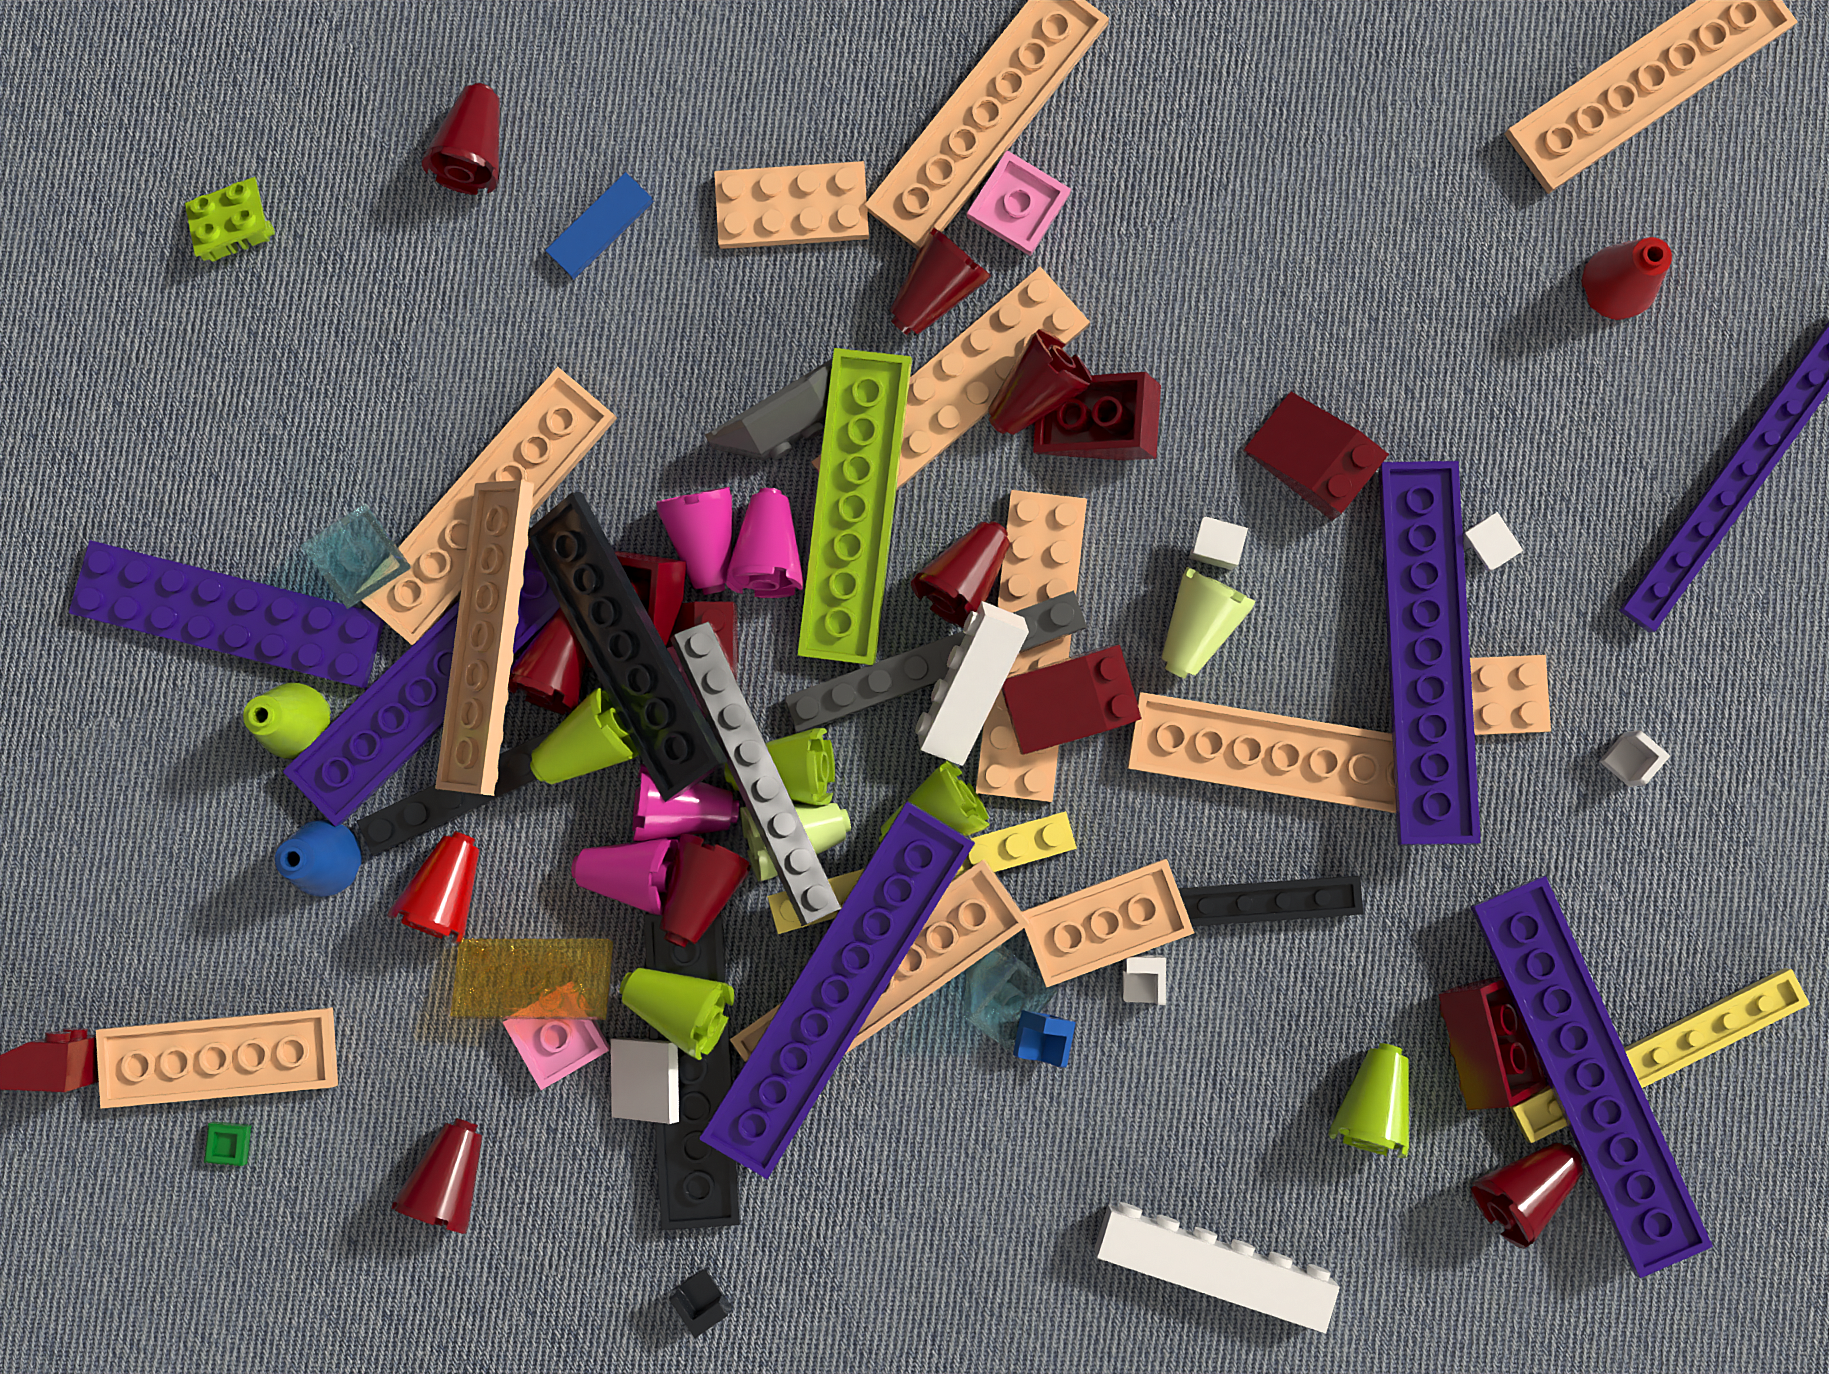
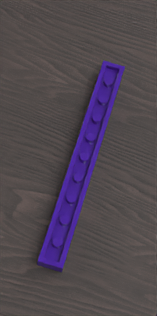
(1731, 489)

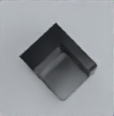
(700, 1302)

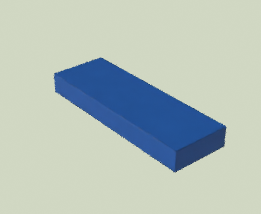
(599, 225)

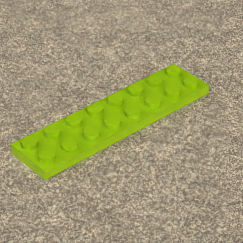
(854, 506)

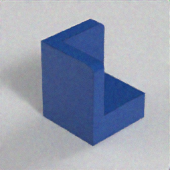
(1044, 1038)

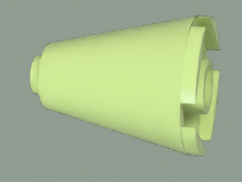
(1201, 622)
(823, 824)

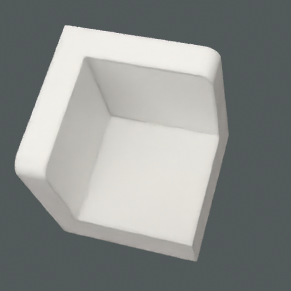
(1492, 542)
(1219, 543)
(1634, 758)
(1144, 979)

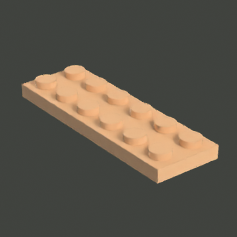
(216, 1057)

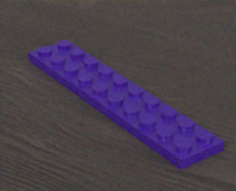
(1429, 654)
(400, 710)
(837, 989)
(1591, 1077)

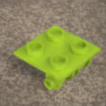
(227, 217)

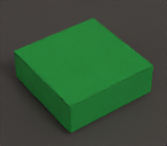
(227, 1143)

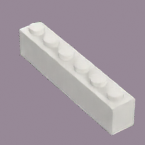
(1217, 1267)

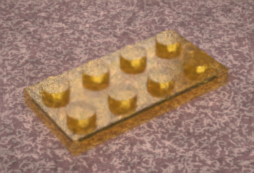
(532, 979)

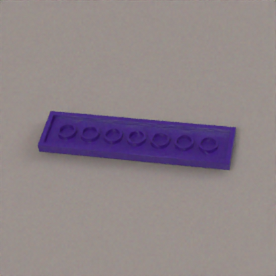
(227, 614)

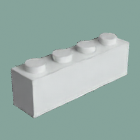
(971, 683)

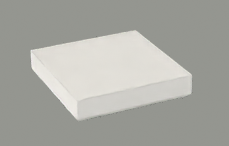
(644, 1080)

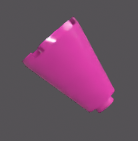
(701, 535)
(766, 549)
(696, 811)
(628, 872)

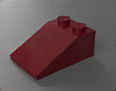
(1106, 421)
(1316, 454)
(658, 585)
(1070, 699)
(51, 1064)

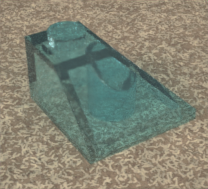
(355, 555)
(999, 990)

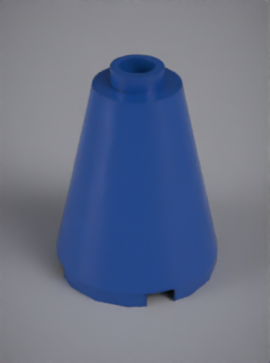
(320, 858)

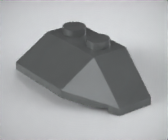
(778, 420)

